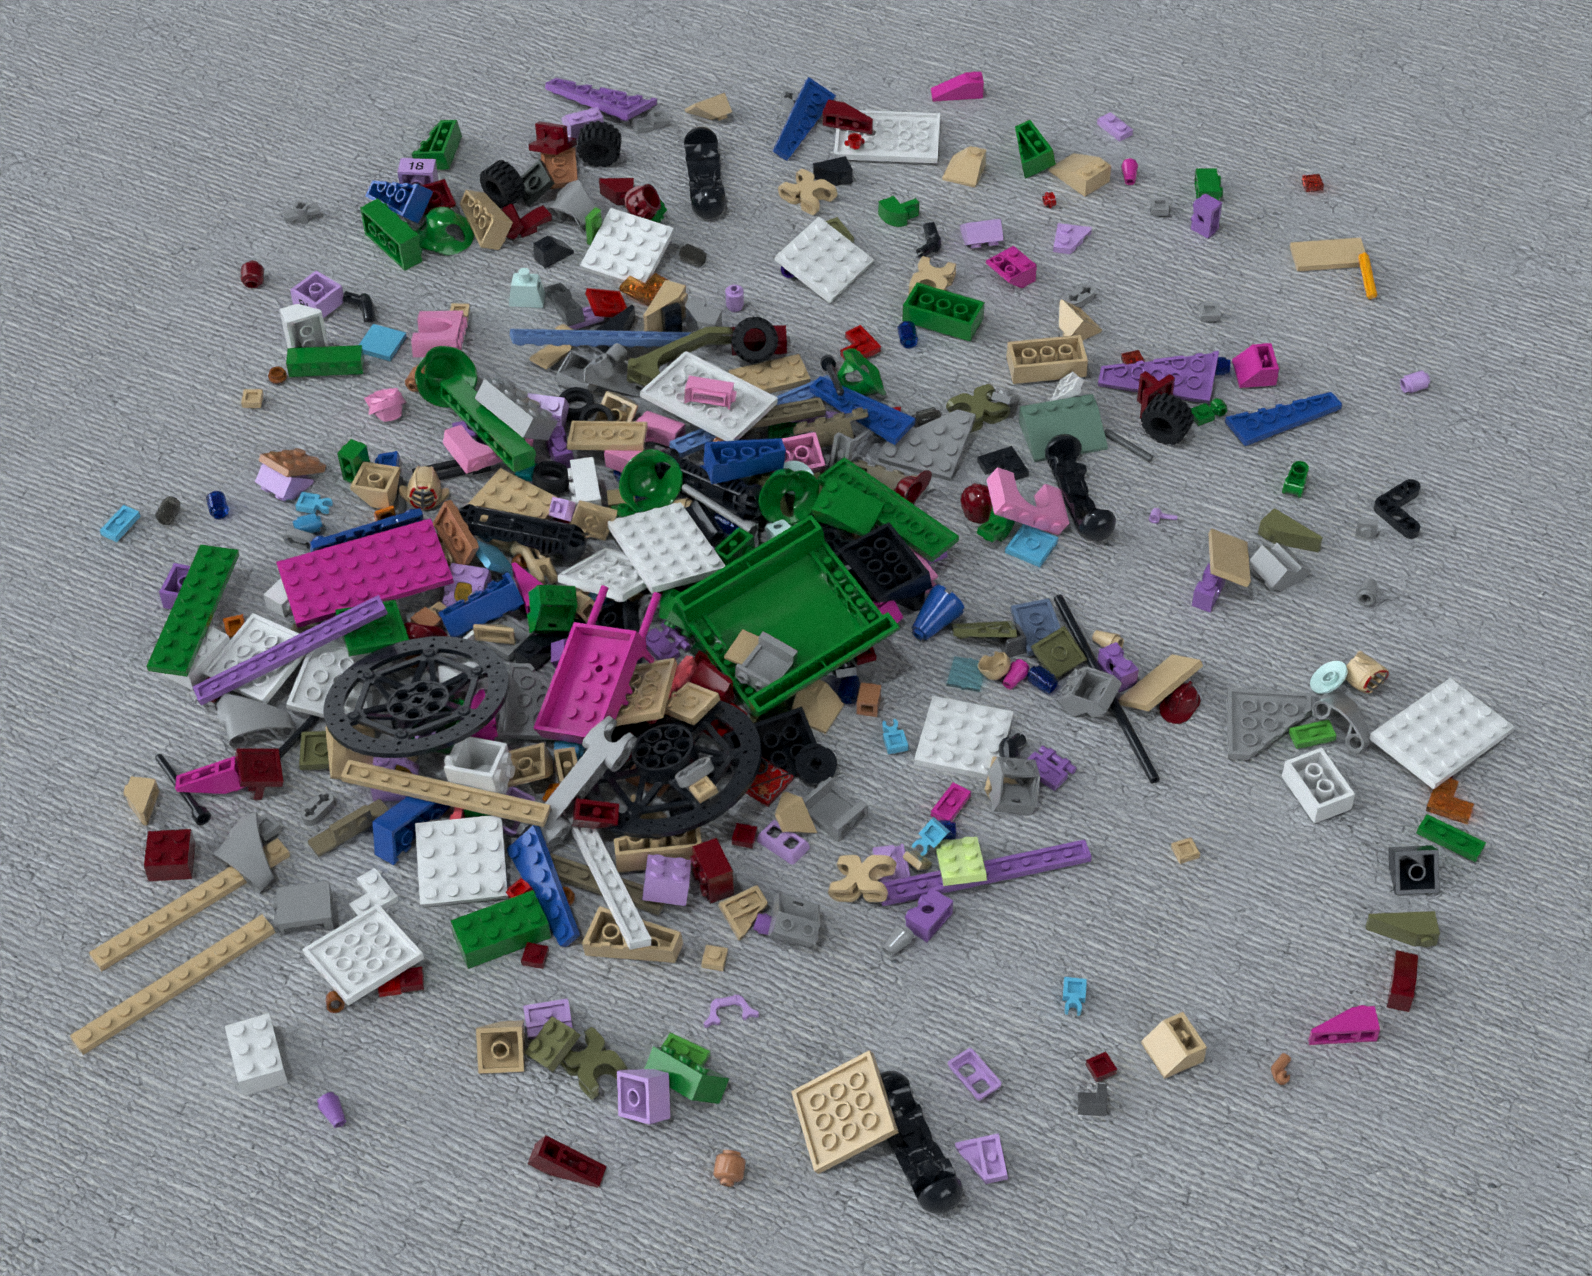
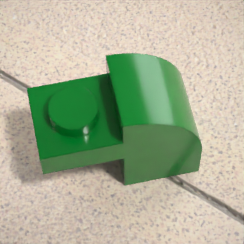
(895, 213)
(996, 528)

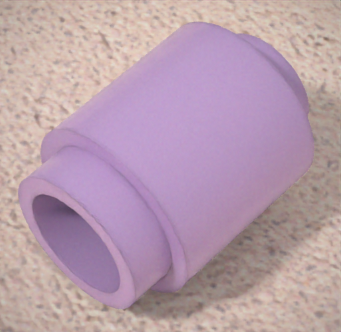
(734, 298)
(1415, 382)

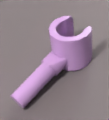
(1156, 514)

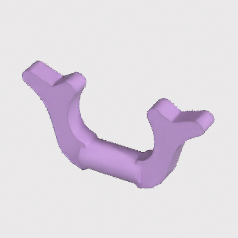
(727, 1001)

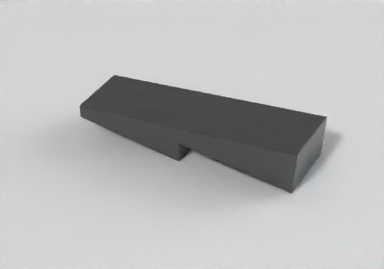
(562, 300)

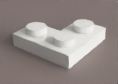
(1068, 387)
(376, 892)

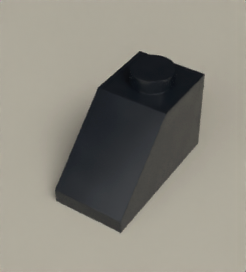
(835, 171)
(550, 251)

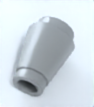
(1367, 592)
(898, 940)

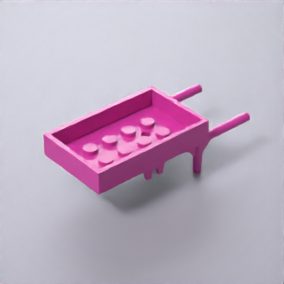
(592, 675)

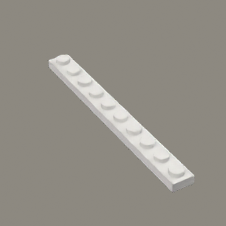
(611, 886)

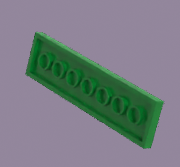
(914, 526)
(193, 610)

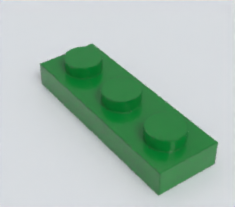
(1451, 838)

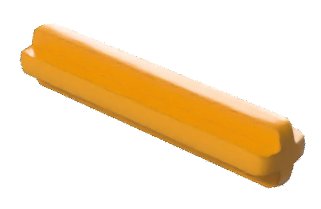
(1367, 275)

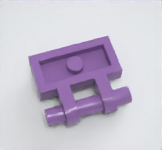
(661, 647)
(1050, 774)

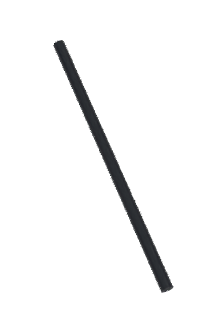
(1115, 705)

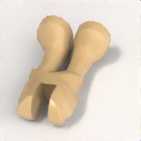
(537, 567)

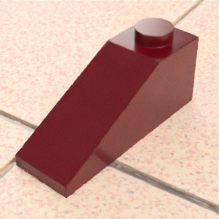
(843, 116)
(1403, 981)
(566, 1163)

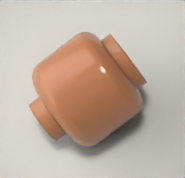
(729, 1167)

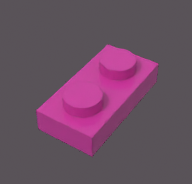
(951, 802)

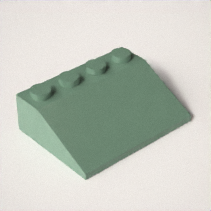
(1071, 416)

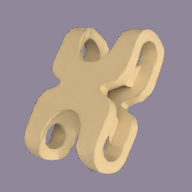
(807, 191)
(934, 277)
(862, 878)

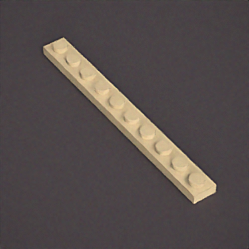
(446, 793)
(178, 911)
(172, 984)

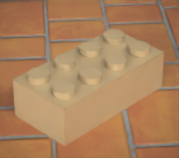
(1046, 359)

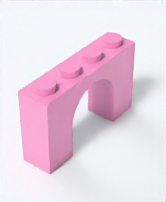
(438, 329)
(660, 430)
(468, 452)
(1008, 503)

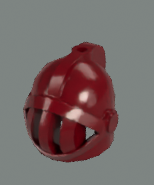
(642, 201)
(976, 503)

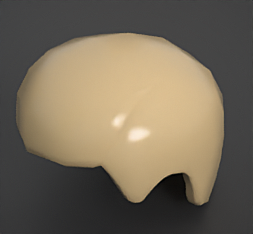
(994, 666)

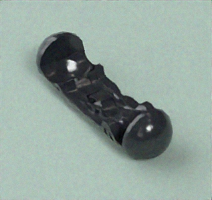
(705, 183)
(1061, 456)
(731, 494)
(534, 532)
(918, 1155)

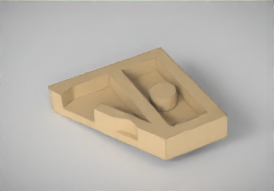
(743, 910)

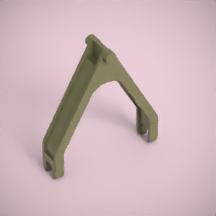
(646, 367)

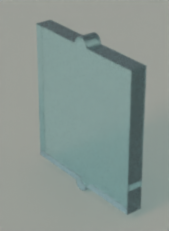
(965, 674)

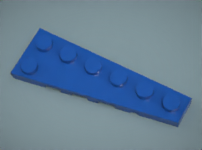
(802, 117)
(881, 418)
(1269, 422)
(409, 517)
(537, 869)

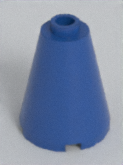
(936, 612)

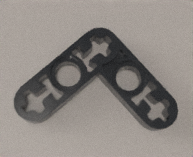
(1387, 506)

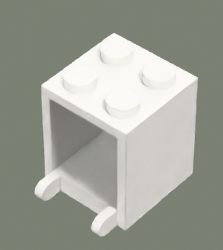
(480, 765)

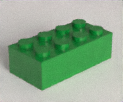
(391, 234)
(943, 311)
(500, 929)

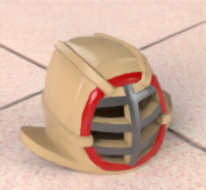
(423, 482)
(1365, 673)

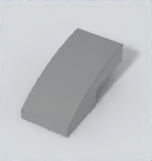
(654, 121)

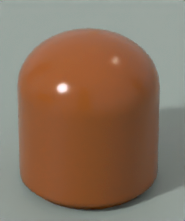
(331, 996)

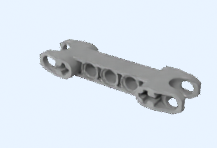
(599, 757)

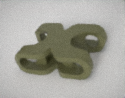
(980, 405)
(592, 1063)

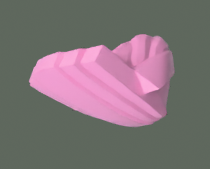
(386, 404)

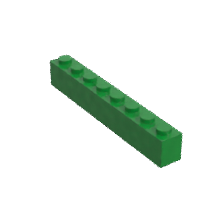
(493, 431)

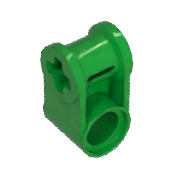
(1296, 479)

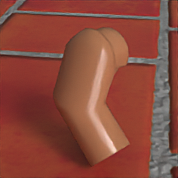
(1278, 1069)

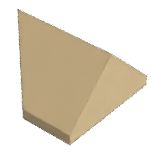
(793, 814)

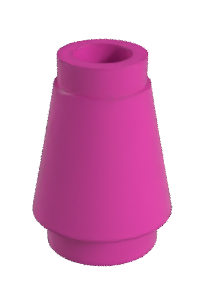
(1129, 170)
(1016, 673)

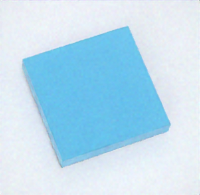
(382, 342)
(1031, 545)
(493, 558)

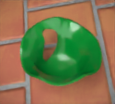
(435, 236)
(443, 364)
(871, 381)
(642, 481)
(779, 483)

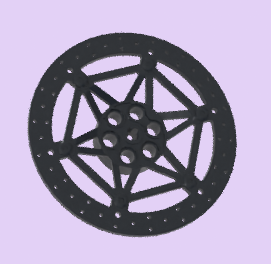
(418, 706)
(665, 751)

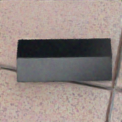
(705, 522)

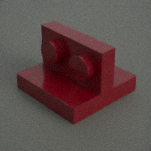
(551, 139)
(1150, 387)
(259, 769)

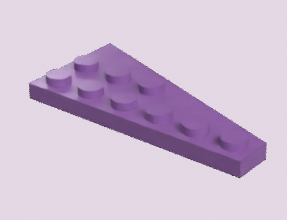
(607, 100)
(1192, 375)

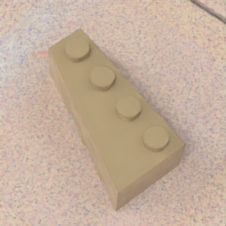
(486, 219)
(632, 852)
(606, 940)

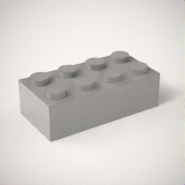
(516, 409)

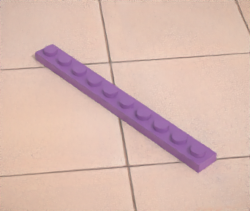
(289, 650)
(996, 870)

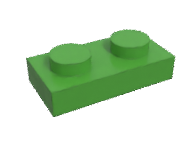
(593, 224)
(1312, 734)
(687, 1048)

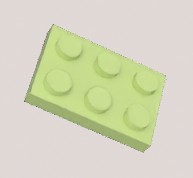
(960, 861)

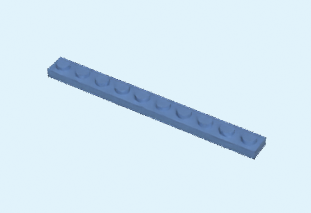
(593, 337)
(696, 440)

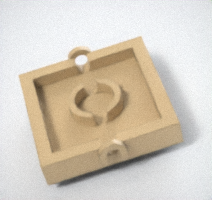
(593, 519)
(691, 703)

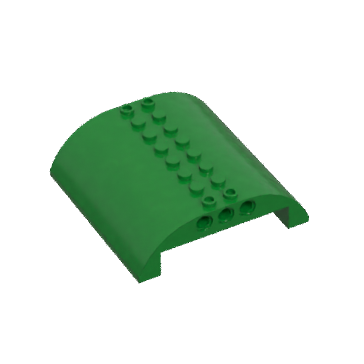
(795, 594)

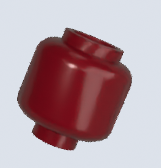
(252, 274)

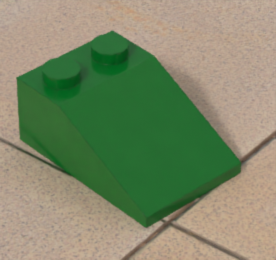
(846, 507)

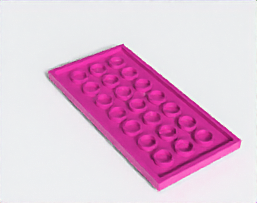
(352, 572)

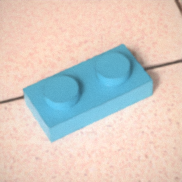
(120, 523)

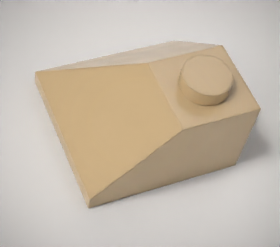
(712, 108)
(966, 166)
(1076, 322)
(621, 406)
(376, 484)
(819, 705)
(531, 764)
(501, 1047)

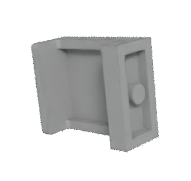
(766, 662)
(834, 810)
(304, 906)

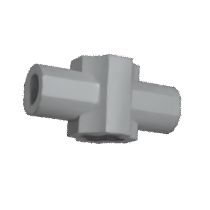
(301, 212)

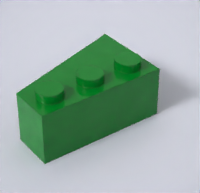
(441, 144)
(1034, 149)
(687, 1076)

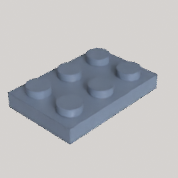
(1036, 620)

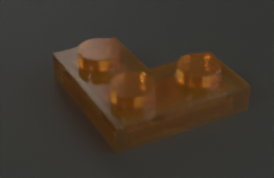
(642, 291)
(1446, 805)

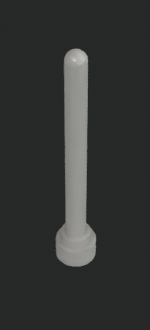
(749, 526)

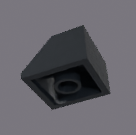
(1414, 869)

